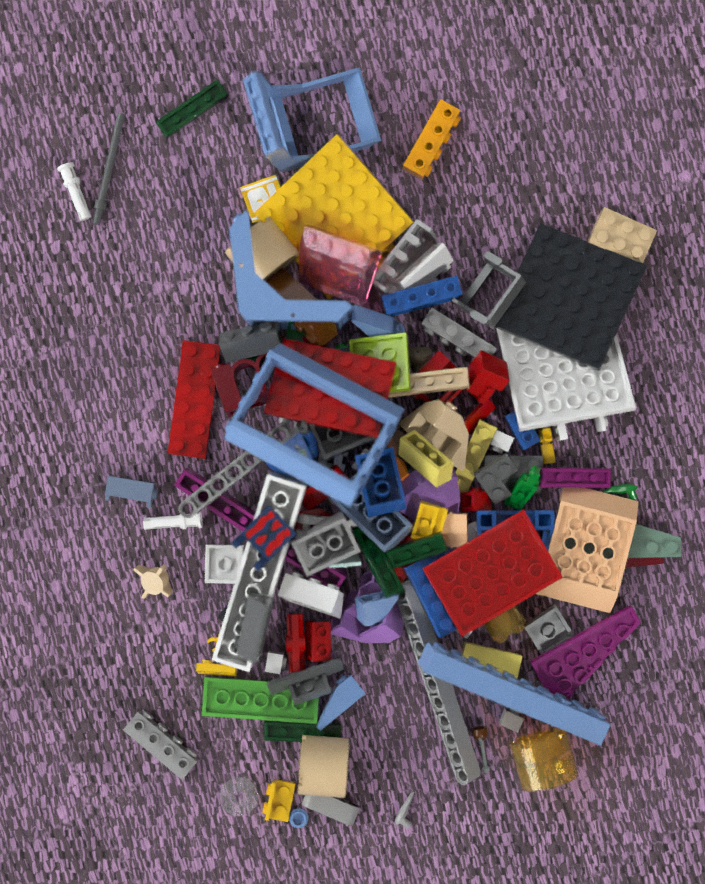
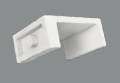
(561, 434)

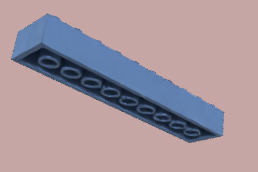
(514, 693)

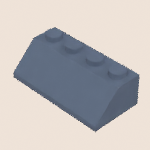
(384, 530)

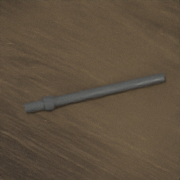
(100, 204)

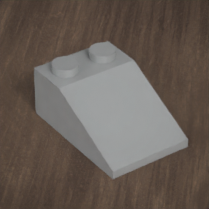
(325, 544)

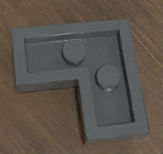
(492, 477)

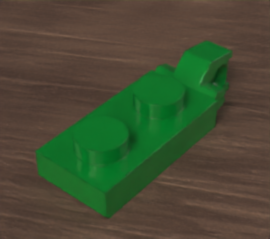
(523, 489)

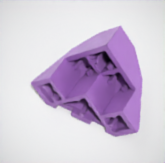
(418, 488)
(351, 628)

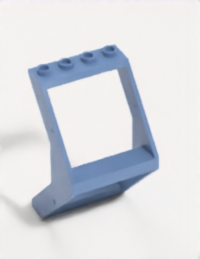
(274, 126)
(262, 303)

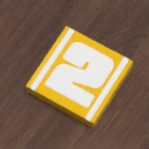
(258, 193)

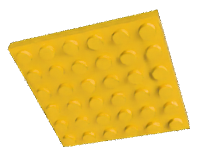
(337, 196)

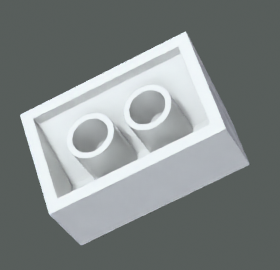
(425, 268)
(312, 594)

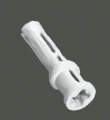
(72, 182)
(173, 521)

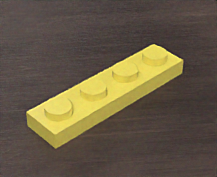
(476, 451)

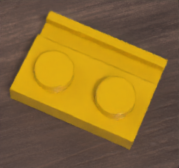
(429, 520)
(207, 667)

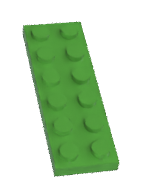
(253, 701)

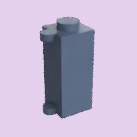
(131, 489)

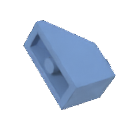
(373, 607)

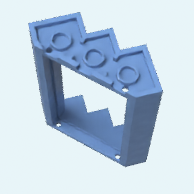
(289, 459)

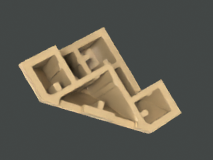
(442, 428)

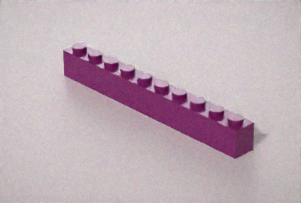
(241, 516)

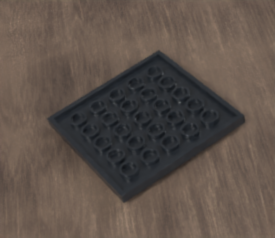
(572, 296)

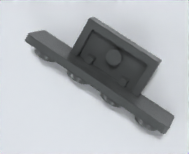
(307, 683)

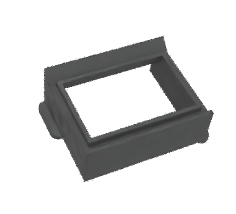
(493, 262)

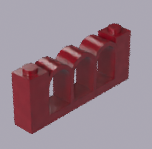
(227, 386)

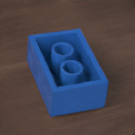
(384, 487)

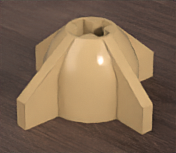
(154, 580)

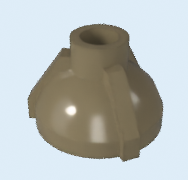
(419, 359)

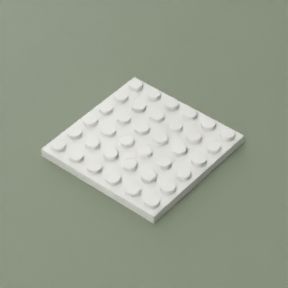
(559, 390)

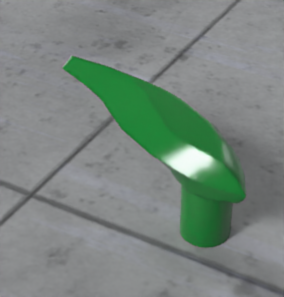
(623, 488)

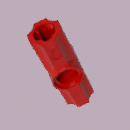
(295, 642)

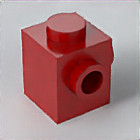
(479, 500)

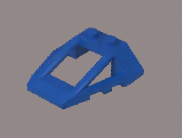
(540, 519)

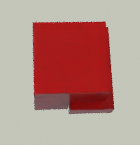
(486, 375)

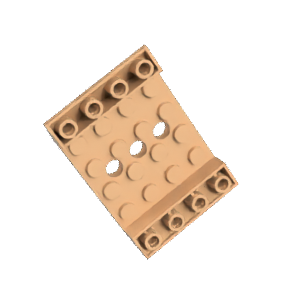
(604, 522)

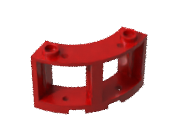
(441, 362)

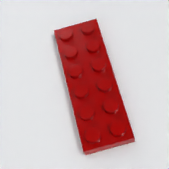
(194, 400)

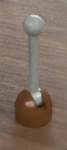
(480, 733)

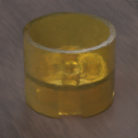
(544, 759)

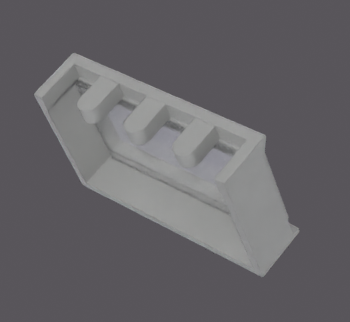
(406, 252)

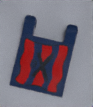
(267, 534)

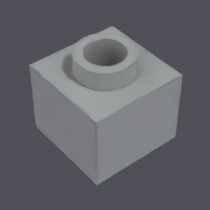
(511, 719)

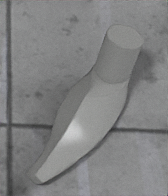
(400, 818)

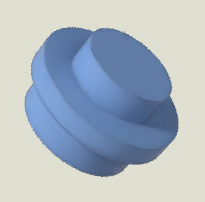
(298, 818)

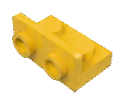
(279, 801)

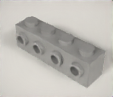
(455, 335)
(161, 744)

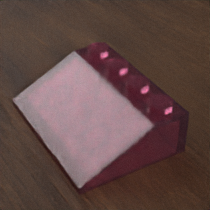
(337, 265)

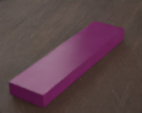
(575, 477)

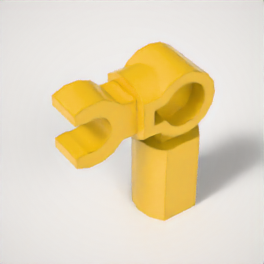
(546, 448)

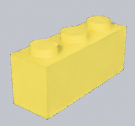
(425, 458)
(499, 658)

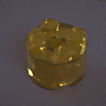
(506, 624)

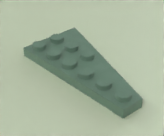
(644, 544)

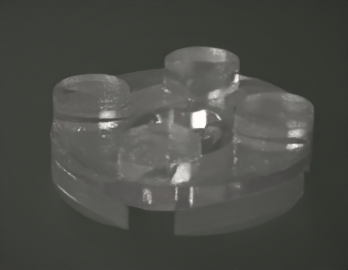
(229, 801)

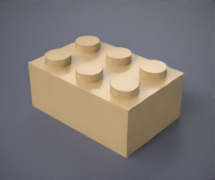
(622, 235)

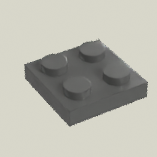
(548, 629)

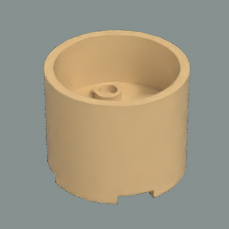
(270, 249)
(323, 766)

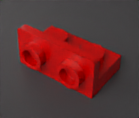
(318, 641)

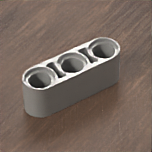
(333, 807)

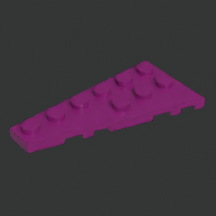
(577, 658)

